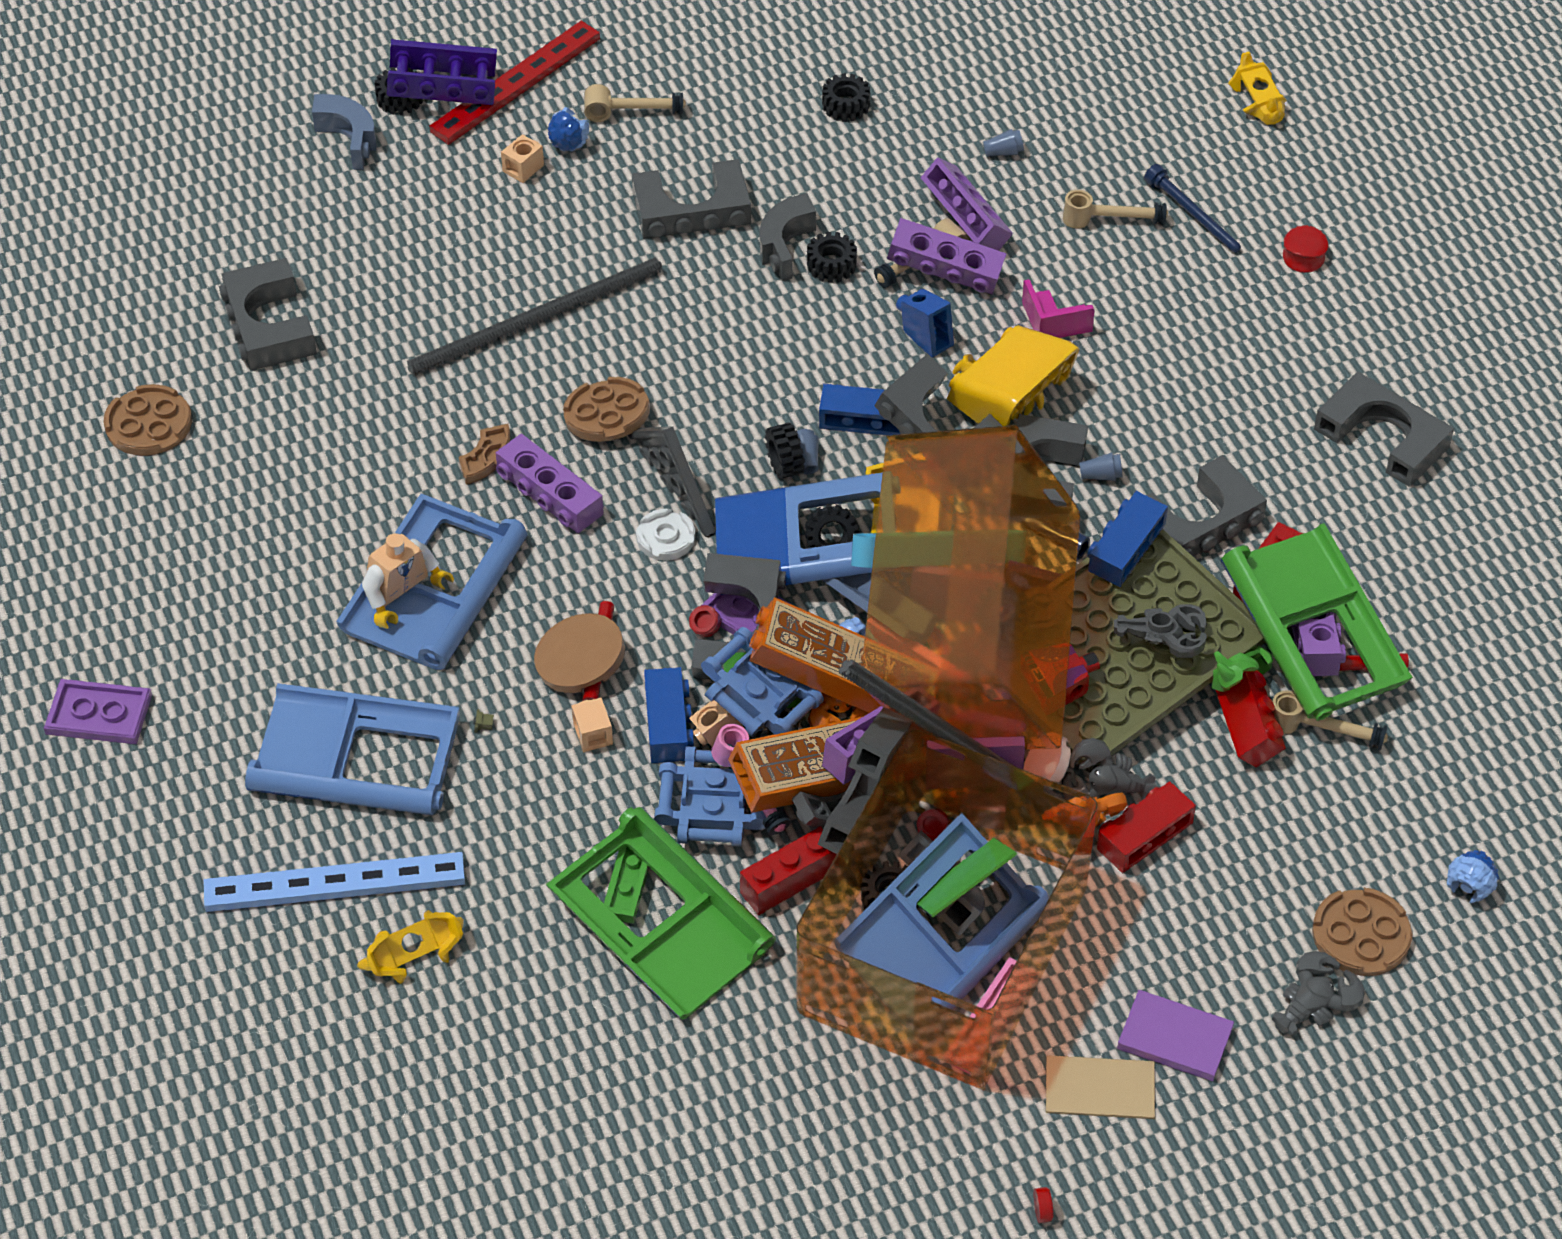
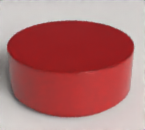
(705, 621)
(933, 822)
(1043, 1204)

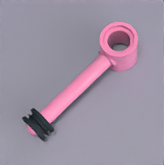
(730, 734)

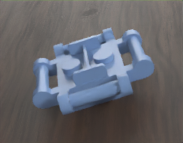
(754, 692)
(710, 802)

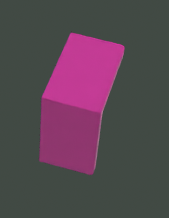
(1053, 321)

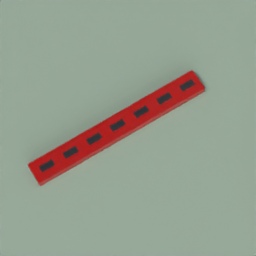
(517, 81)

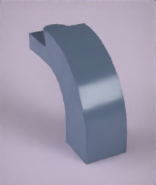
(349, 118)

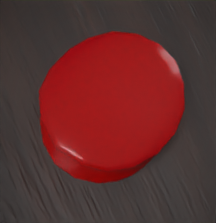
(1305, 248)

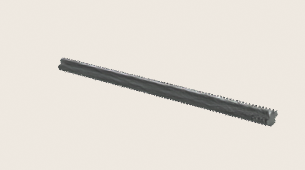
(533, 315)
(915, 711)

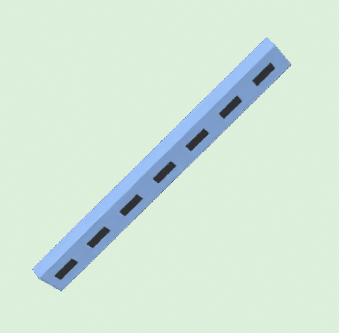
(333, 882)

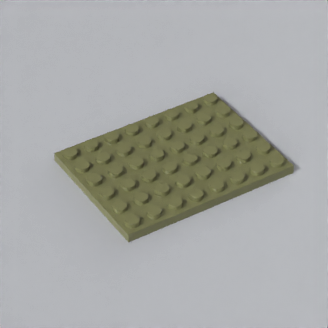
(1141, 679)

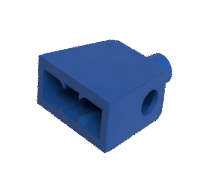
(927, 321)

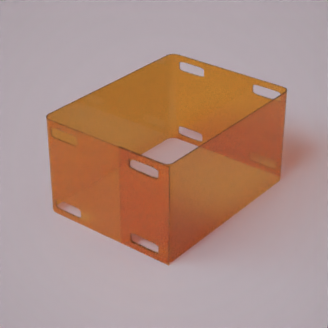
(974, 583)
(896, 1011)

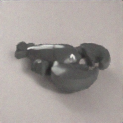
(1165, 628)
(1106, 777)
(1318, 992)

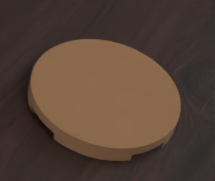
(606, 409)
(147, 420)
(579, 652)
(1362, 931)

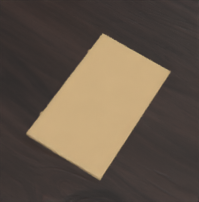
(1100, 1087)

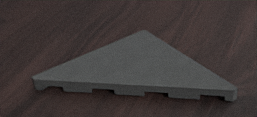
(664, 451)

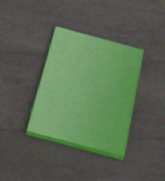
(965, 876)

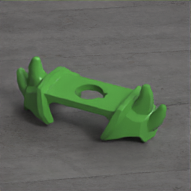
(1231, 670)

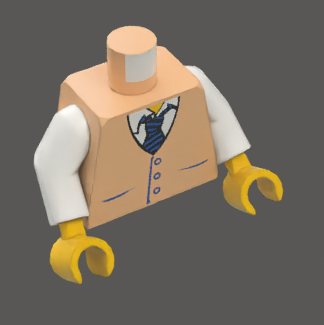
(395, 570)

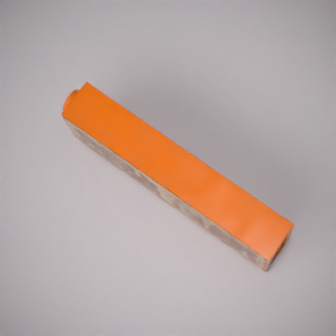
(809, 651)
(784, 764)

